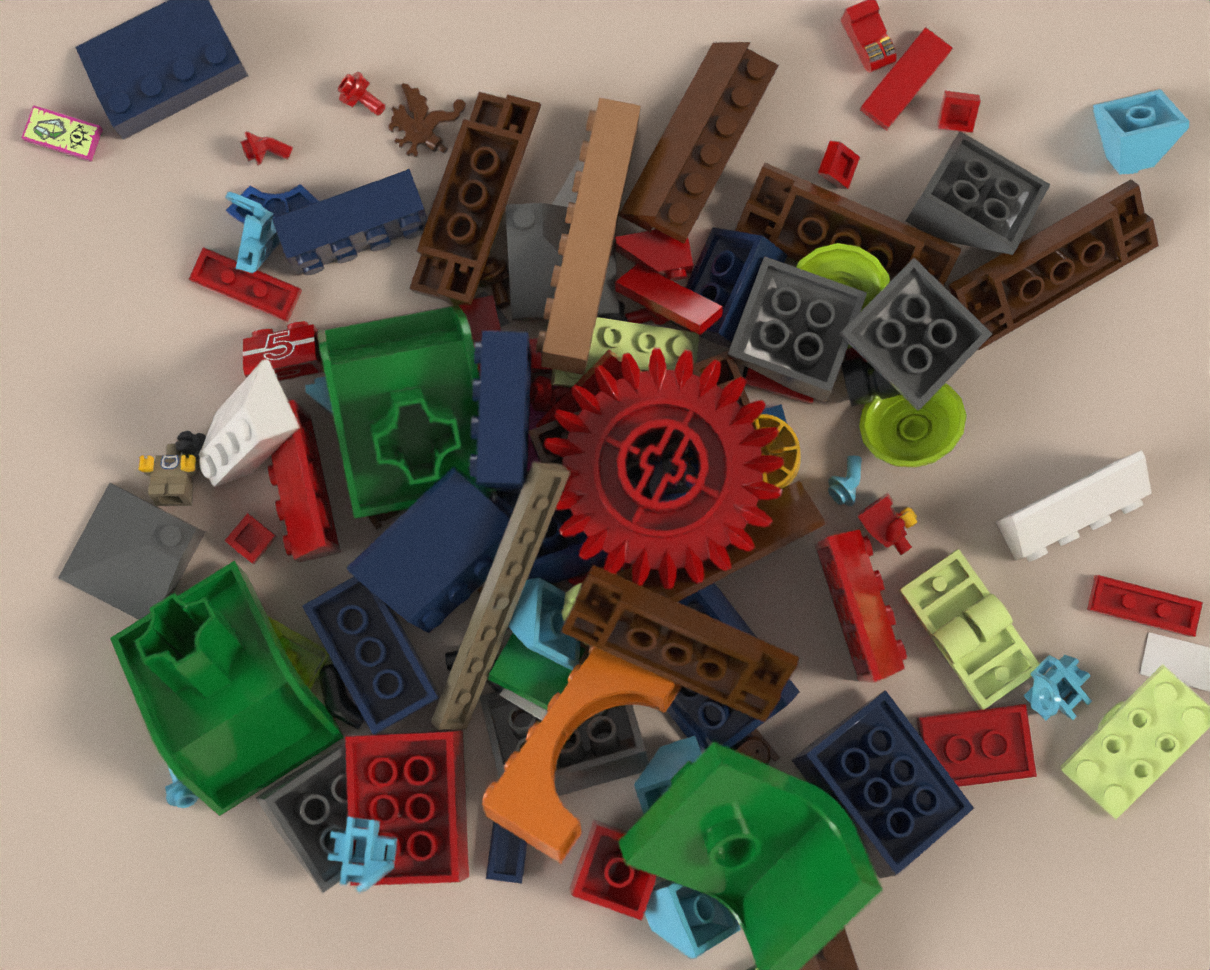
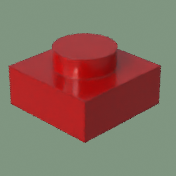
(958, 111)
(839, 164)
(250, 538)

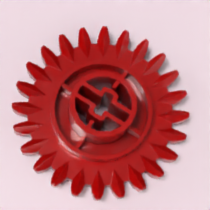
(669, 532)

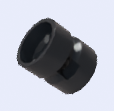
(865, 382)

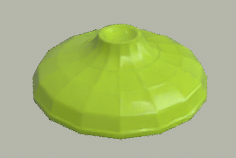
(848, 266)
(910, 436)

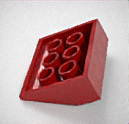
(303, 493)
(860, 606)
(418, 796)

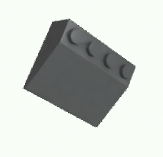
(595, 753)

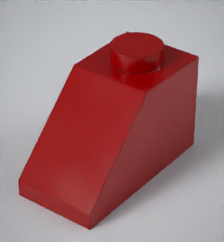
(657, 253)

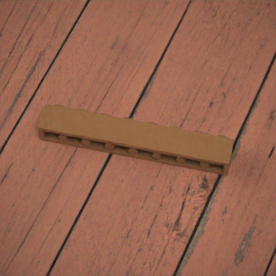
(590, 237)

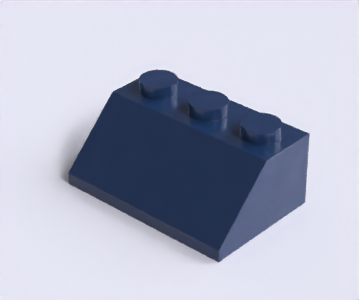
(727, 276)

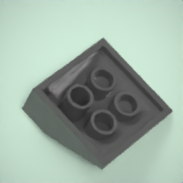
(978, 198)
(533, 252)
(795, 328)
(915, 334)
(131, 553)
(308, 809)

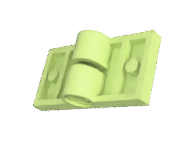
(634, 339)
(970, 629)
(1138, 741)

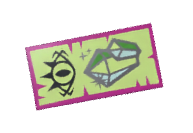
(62, 133)

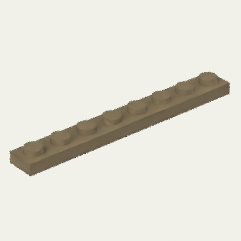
(500, 595)

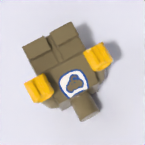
(170, 477)

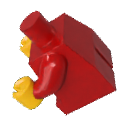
(888, 525)

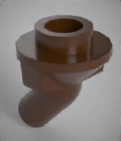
(493, 275)

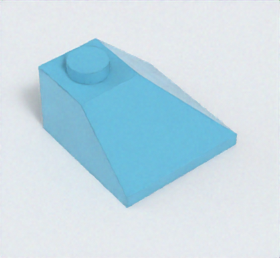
(1139, 130)
(540, 621)
(662, 767)
(688, 918)

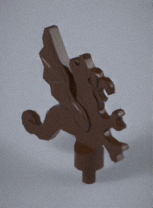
(422, 126)

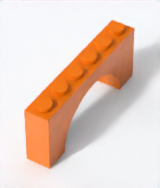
(526, 793)

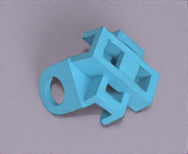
(258, 235)
(1050, 690)
(368, 851)

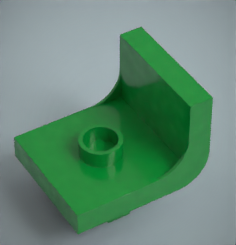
(401, 404)
(221, 691)
(761, 848)

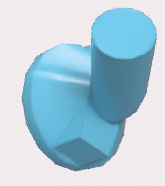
(844, 489)
(178, 794)

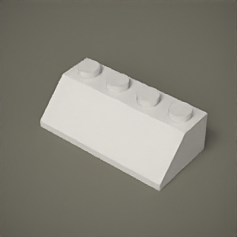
(247, 428)
(1076, 506)

